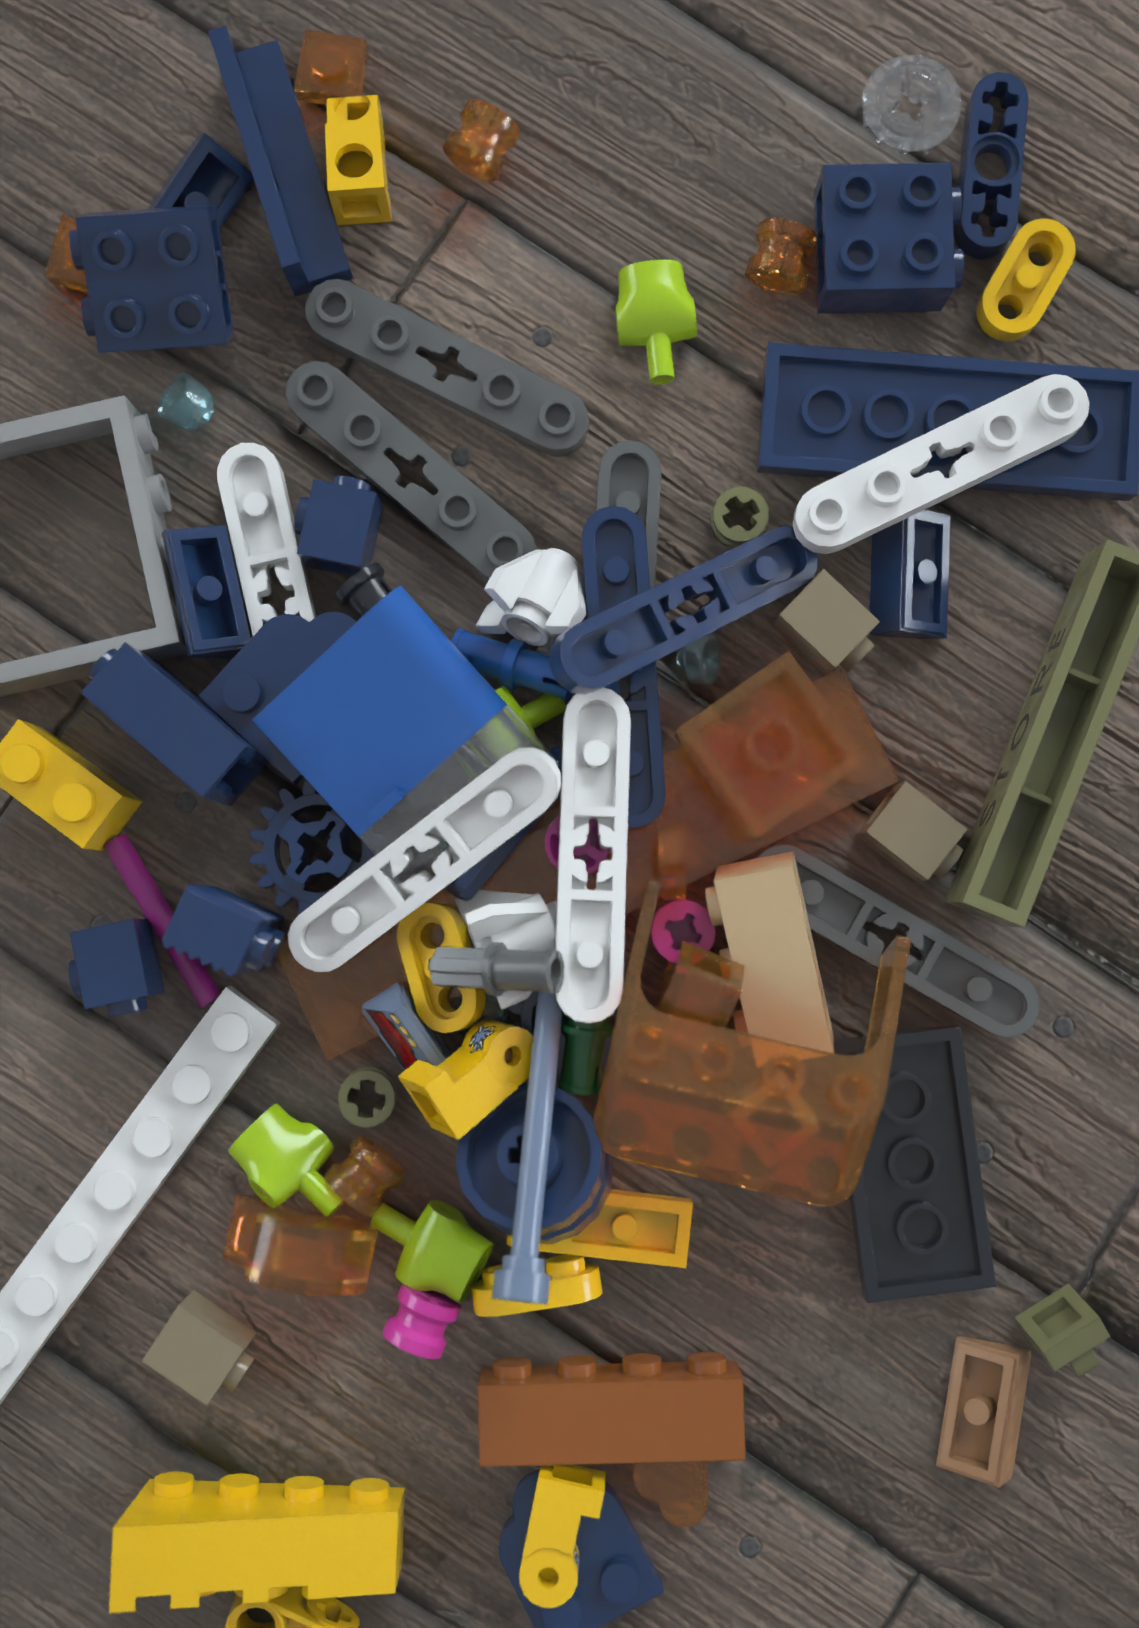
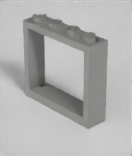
(147, 501)

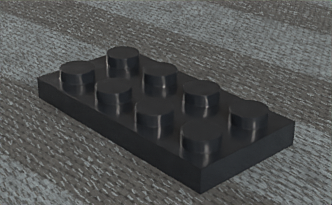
(921, 1185)

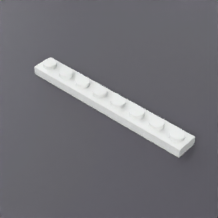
(127, 1177)

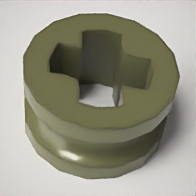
(741, 498)
(351, 1108)

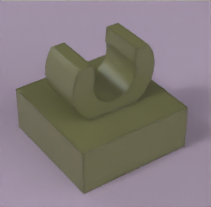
(1064, 1330)

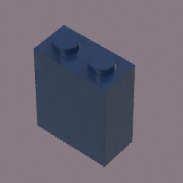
(173, 724)

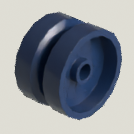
(576, 1168)

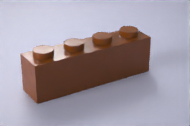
(611, 1411)

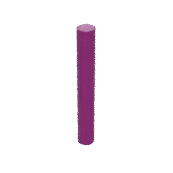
(159, 916)

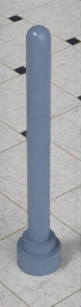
(522, 1271)

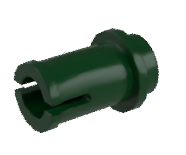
(583, 1055)

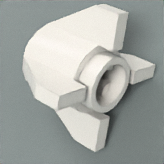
(535, 598)
(514, 920)

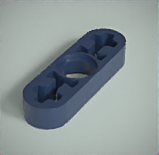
(1006, 143)

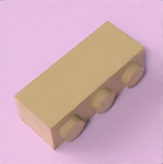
(773, 939)

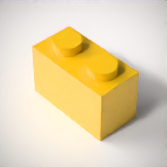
(63, 786)

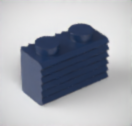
(224, 931)

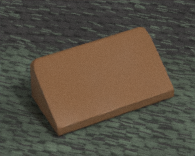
(983, 1410)

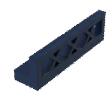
(282, 163)

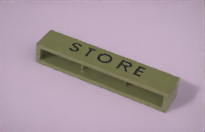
(1052, 740)

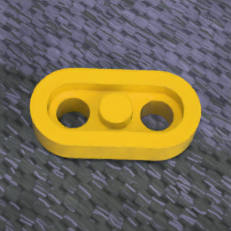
(1022, 283)
(415, 951)
(570, 1284)

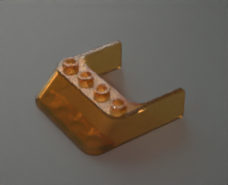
(742, 1102)

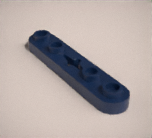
(614, 572)
(639, 632)

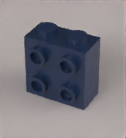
(886, 237)
(153, 278)

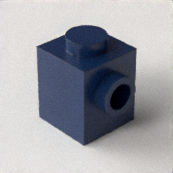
(338, 525)
(115, 966)

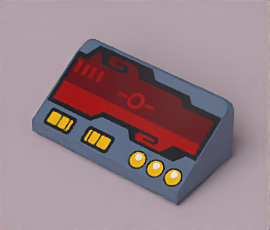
(402, 1030)

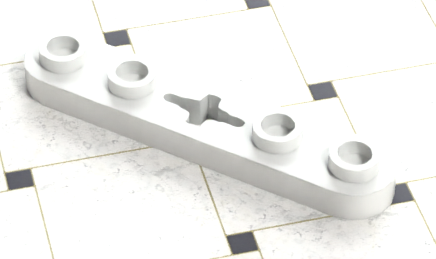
(994, 437)
(262, 531)
(597, 788)
(473, 825)

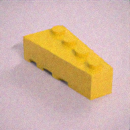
(256, 1539)

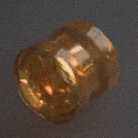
(481, 140)
(781, 256)
(365, 1175)

